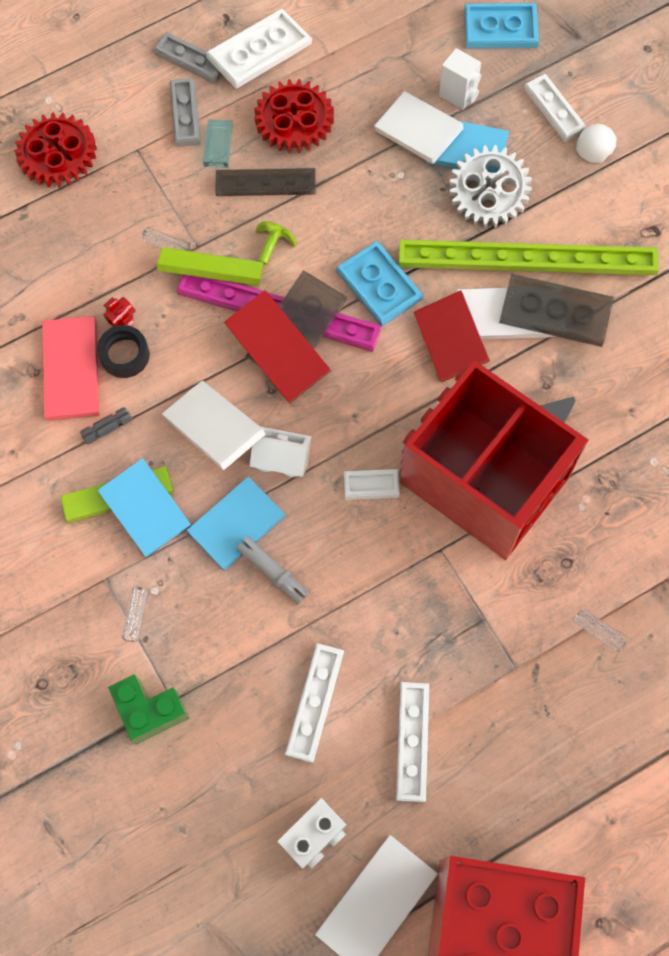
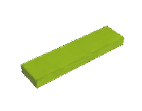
(210, 266)
(90, 503)

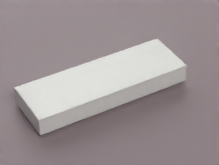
(555, 107)

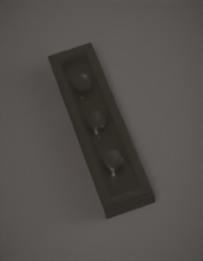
(265, 182)

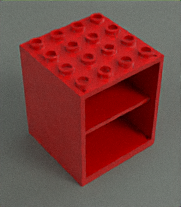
(489, 458)
(504, 910)

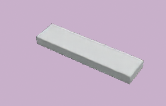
(314, 703)
(412, 742)

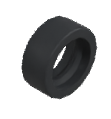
(117, 334)

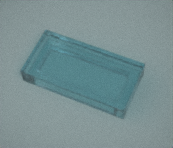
(217, 143)

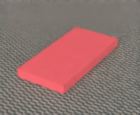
(70, 368)

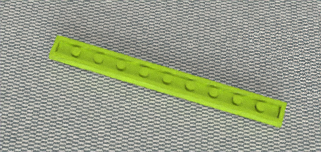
(528, 257)

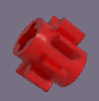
(119, 312)

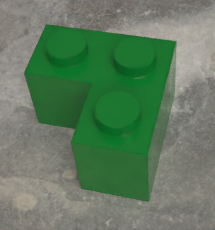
(146, 716)

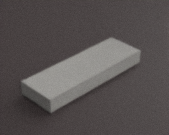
(187, 57)
(185, 112)

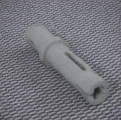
(273, 570)

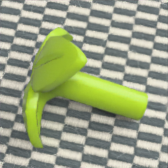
(275, 231)

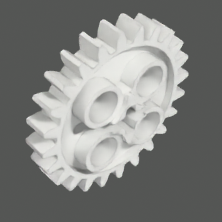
(505, 202)

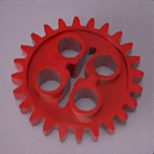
(297, 110)
(42, 164)

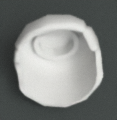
(596, 143)

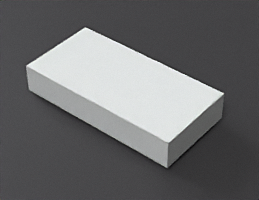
(371, 484)

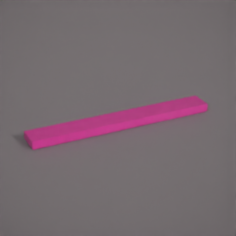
(235, 296)

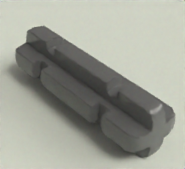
(105, 425)

